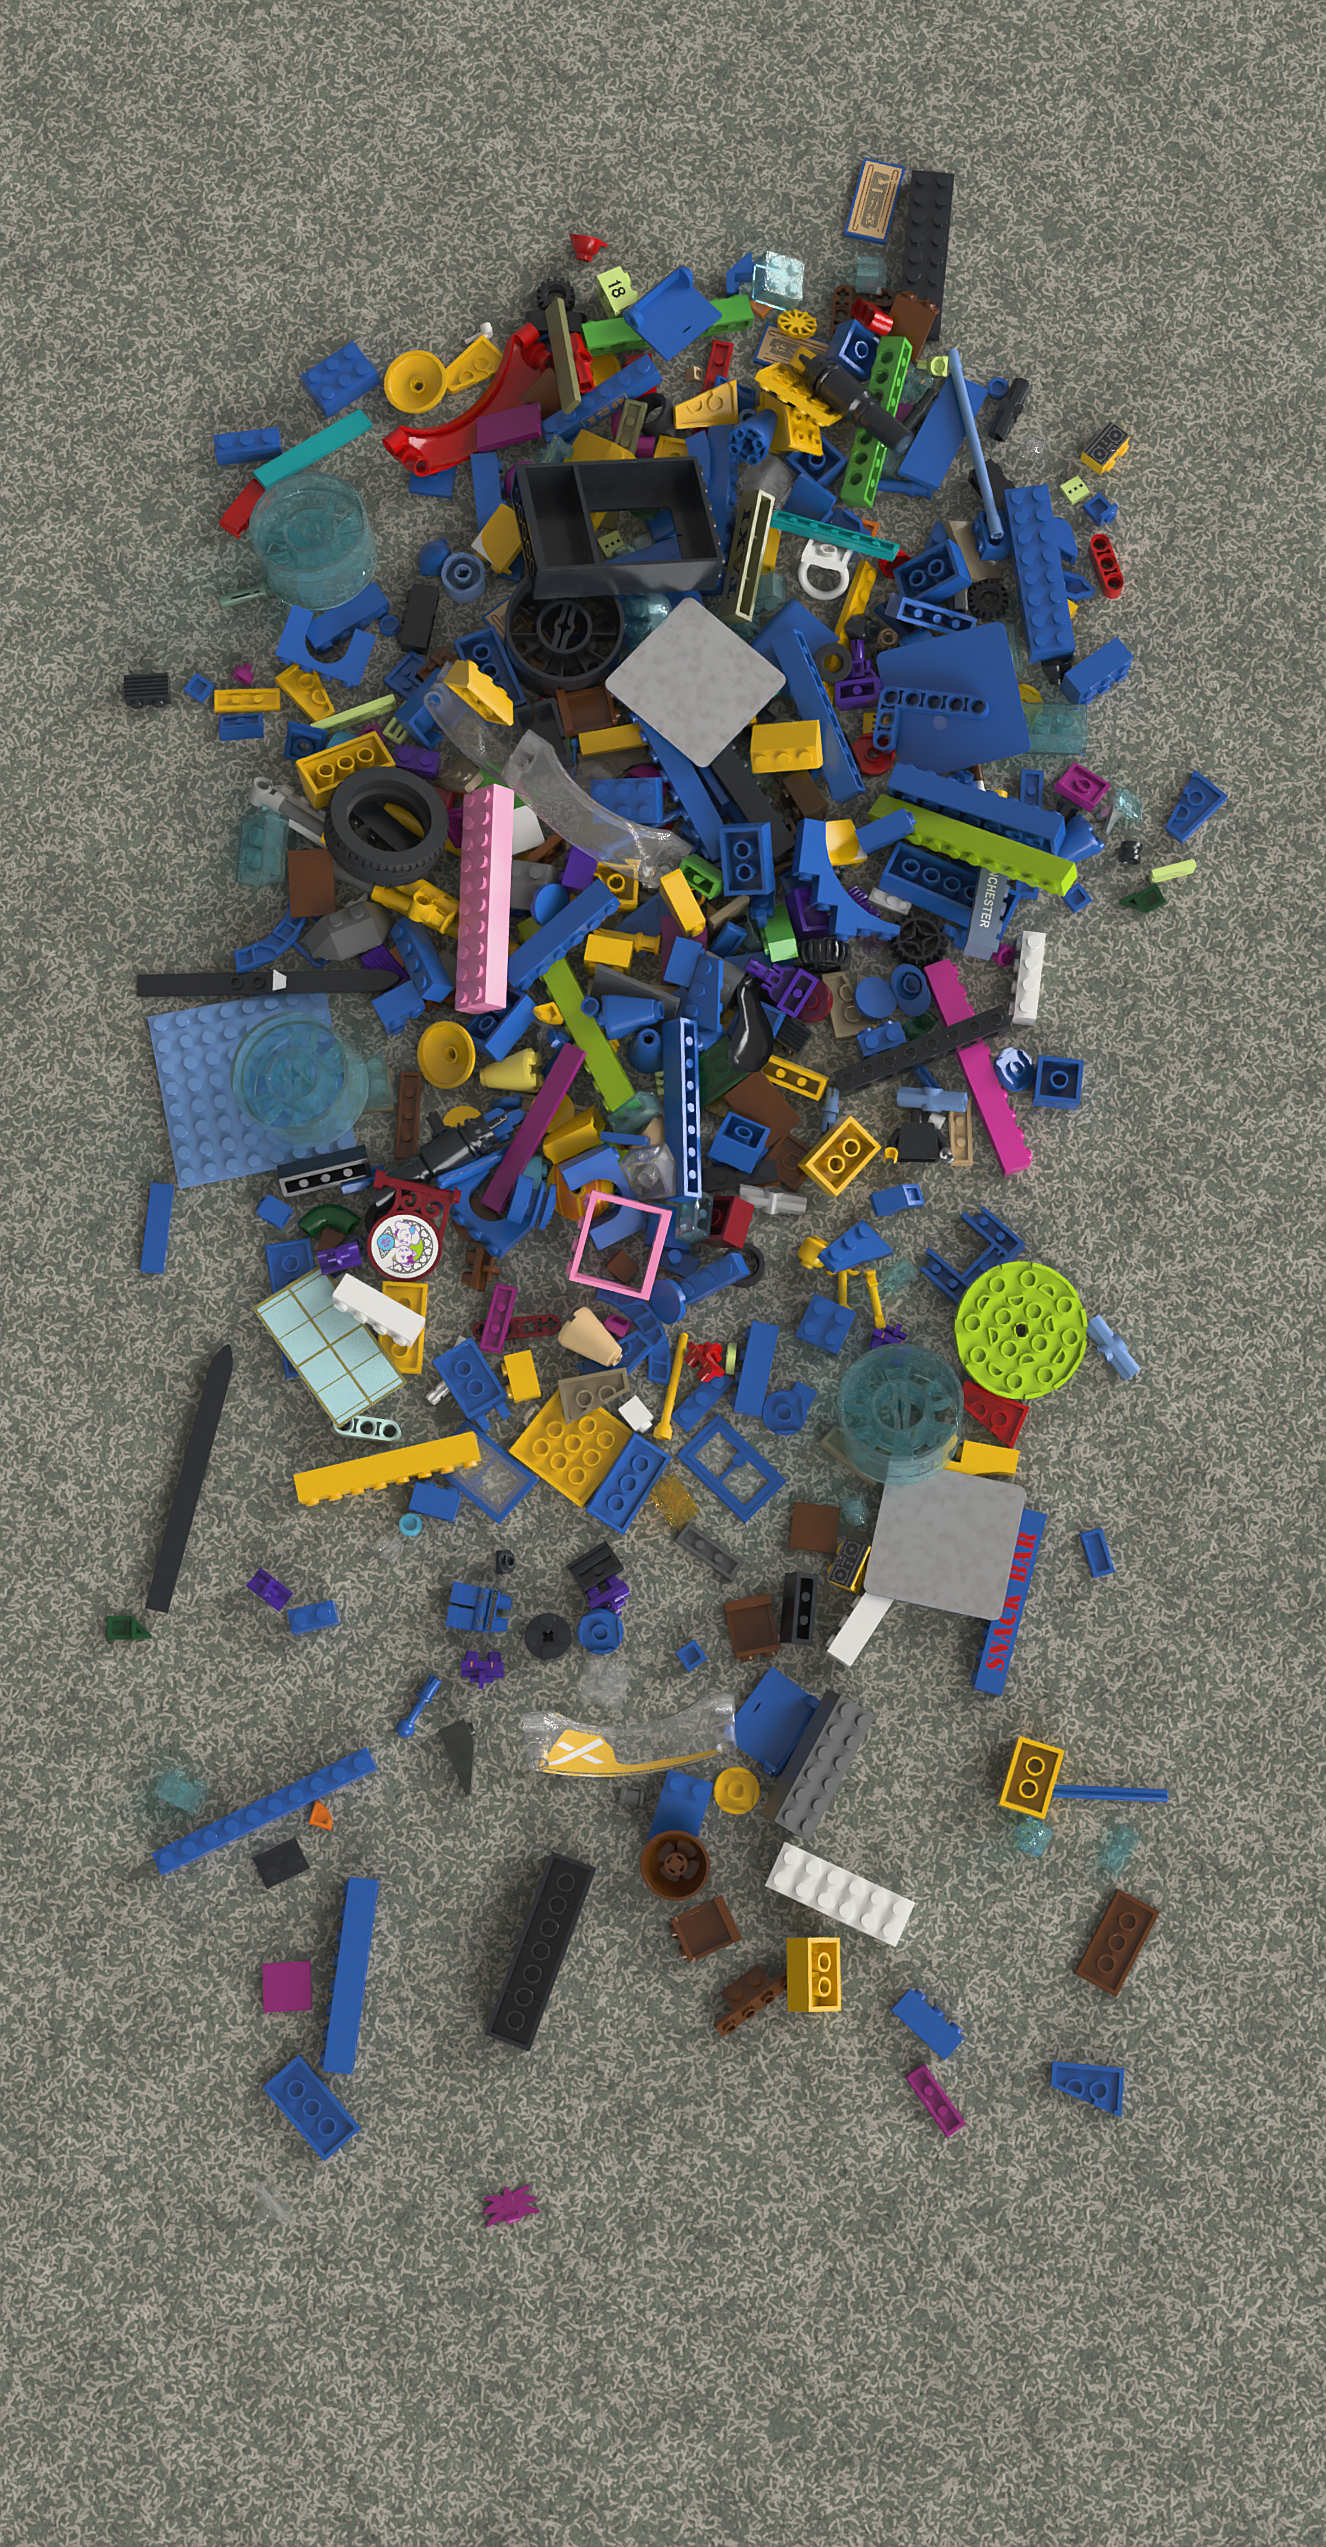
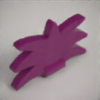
(510, 2206)

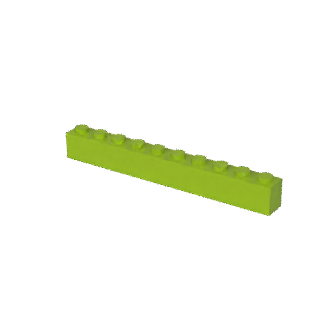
(982, 847)
(589, 1037)

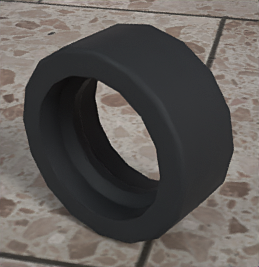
(663, 420)
(758, 1255)

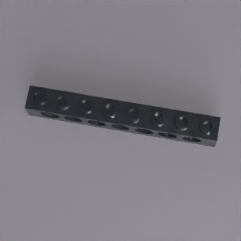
(923, 1051)

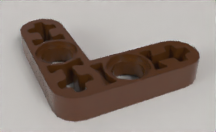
(850, 297)

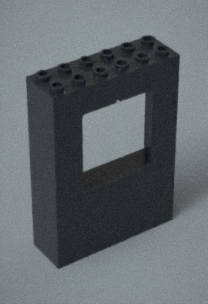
(559, 539)

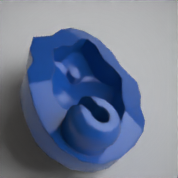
(1077, 587)

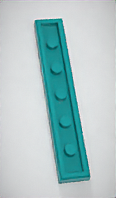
(313, 449)
(834, 535)

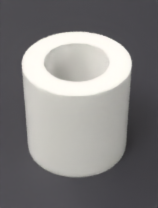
(937, 1119)

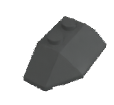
(526, 879)
(349, 931)

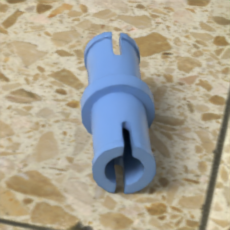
(830, 1109)

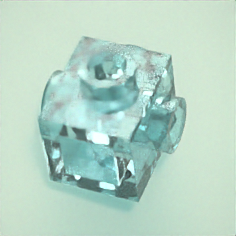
(1033, 1836)

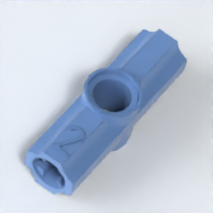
(932, 1099)
(1112, 1348)

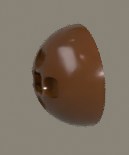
(664, 1870)

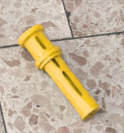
(640, 941)

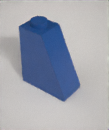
(885, 831)

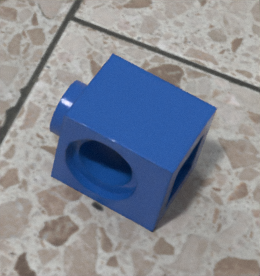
(274, 1211)

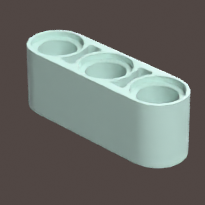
(376, 1435)

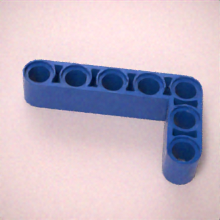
(921, 707)

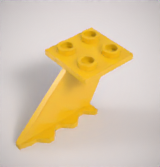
(793, 430)

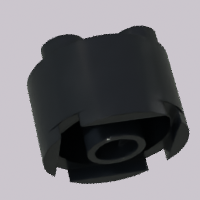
(544, 1624)

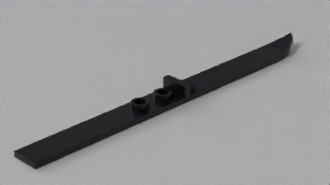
(265, 983)
(190, 1481)

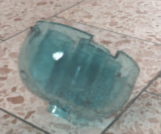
(651, 607)

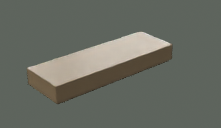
(961, 1136)

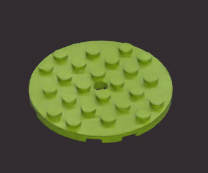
(987, 1330)

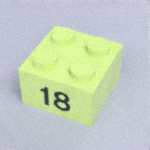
(615, 292)

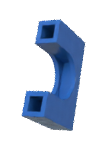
(293, 649)
(603, 1164)
(496, 1236)

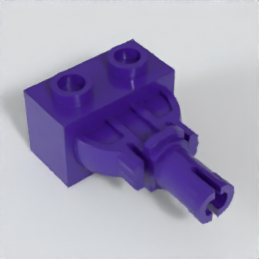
(861, 686)
(787, 988)

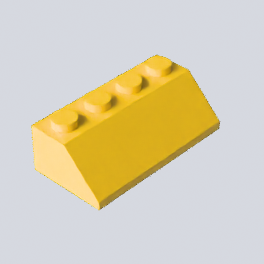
(327, 768)

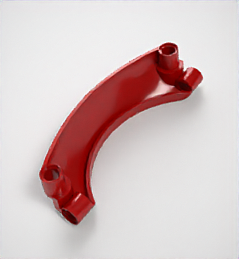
(447, 445)

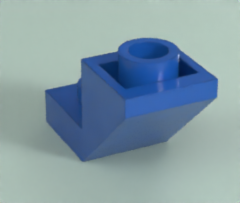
(740, 272)
(895, 1199)

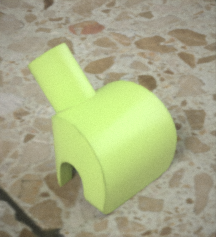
(935, 365)

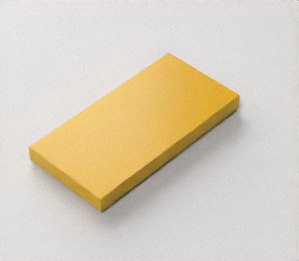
(413, 1297)

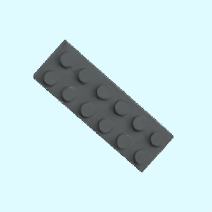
(817, 1765)

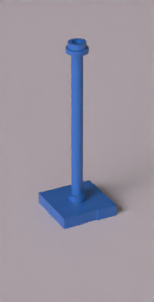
(713, 790)

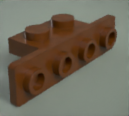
(748, 1996)

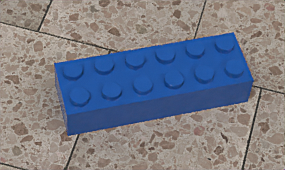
(936, 885)

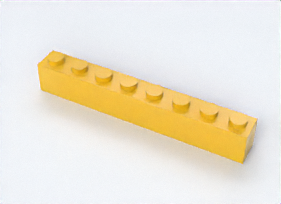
(387, 1468)

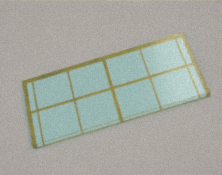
(329, 1347)

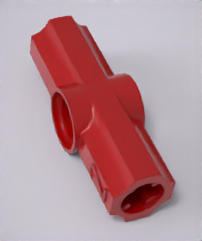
(582, 363)

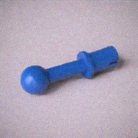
(406, 1726)

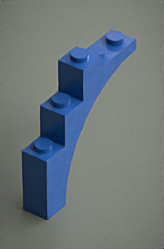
(827, 893)

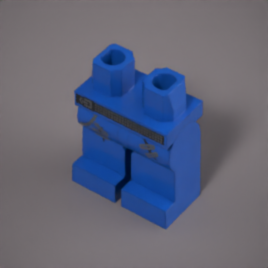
(485, 1608)

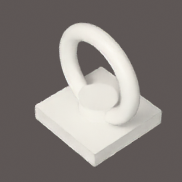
(827, 557)

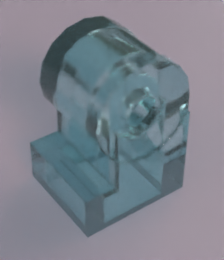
(892, 463)

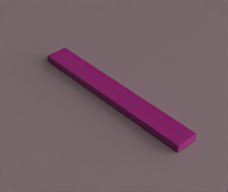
(533, 1127)

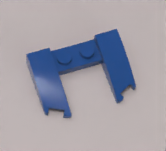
(1003, 1248)

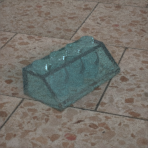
(1056, 728)

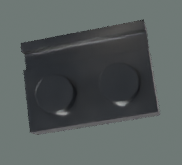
(595, 1567)
(281, 1863)

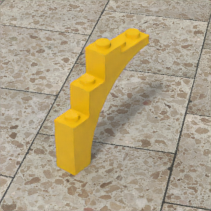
(984, 1459)

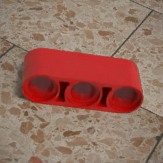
(871, 317)
(238, 514)
(1107, 557)

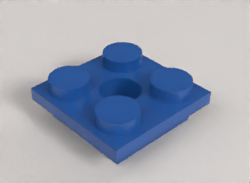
(299, 733)

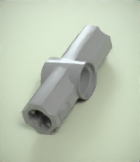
(773, 1199)

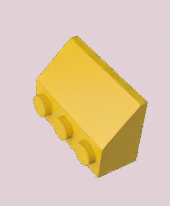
(480, 692)
(786, 746)

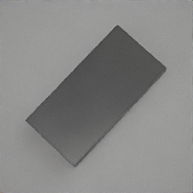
(609, 981)

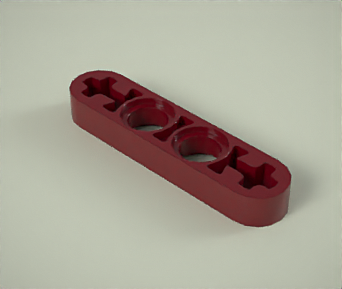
(517, 1322)

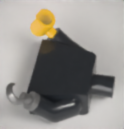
(918, 1142)

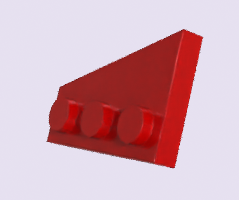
(996, 1413)

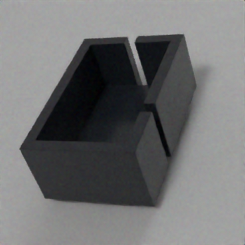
(546, 725)

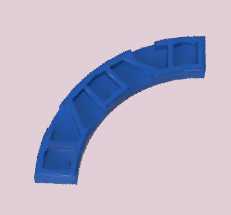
(699, 446)
(271, 947)
(648, 1325)

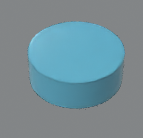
(410, 1524)

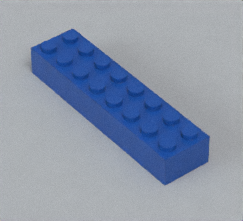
(1038, 574)
(978, 807)

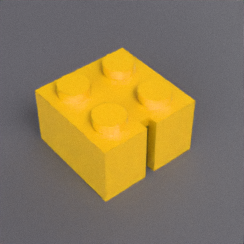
(608, 952)

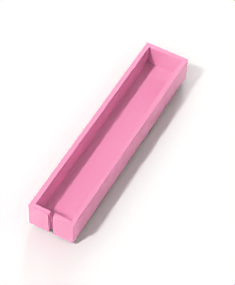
(484, 900)

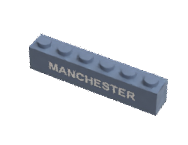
(985, 914)

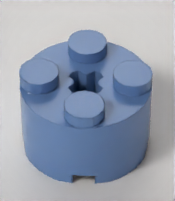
(473, 581)

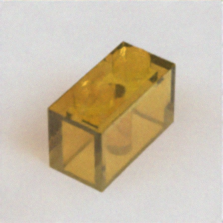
(674, 1501)

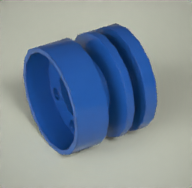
(531, 1202)

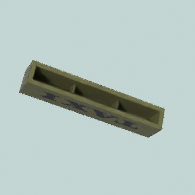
(746, 557)

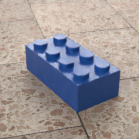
(489, 655)

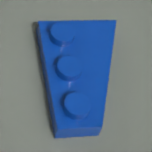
(1195, 806)
(854, 1247)

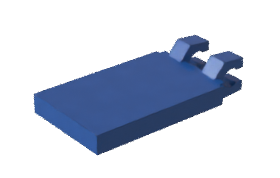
(472, 1382)

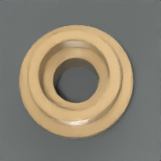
(888, 633)

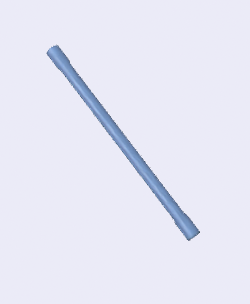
(993, 519)

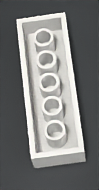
(839, 1894)

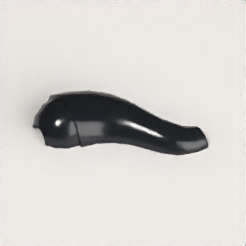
(754, 1039)

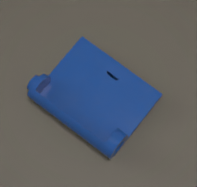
(669, 311)
(790, 617)
(778, 1722)

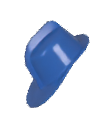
(910, 989)

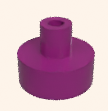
(243, 674)
(1004, 955)

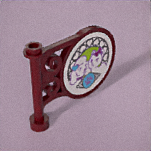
(404, 1241)

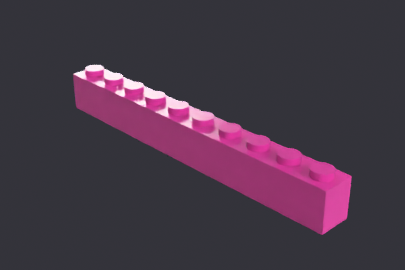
(979, 1072)

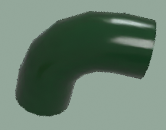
(328, 1215)

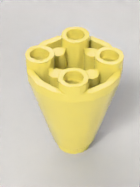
(515, 1072)

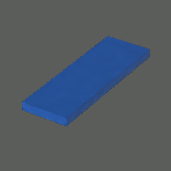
(940, 436)
(286, 1264)

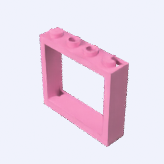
(654, 1256)

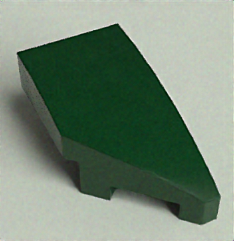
(1145, 900)
(125, 1629)

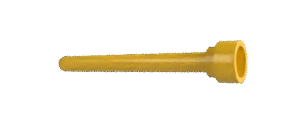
(663, 1429)

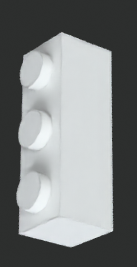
(889, 902)

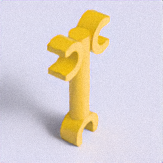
(871, 1284)
(842, 1285)

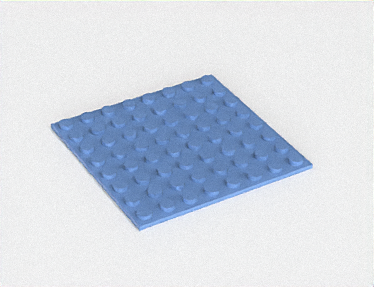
(193, 1070)

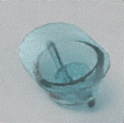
(752, 942)

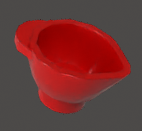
(586, 246)
(887, 566)

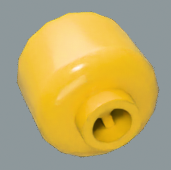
(810, 1250)

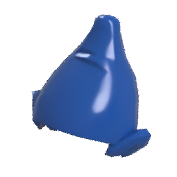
(432, 557)

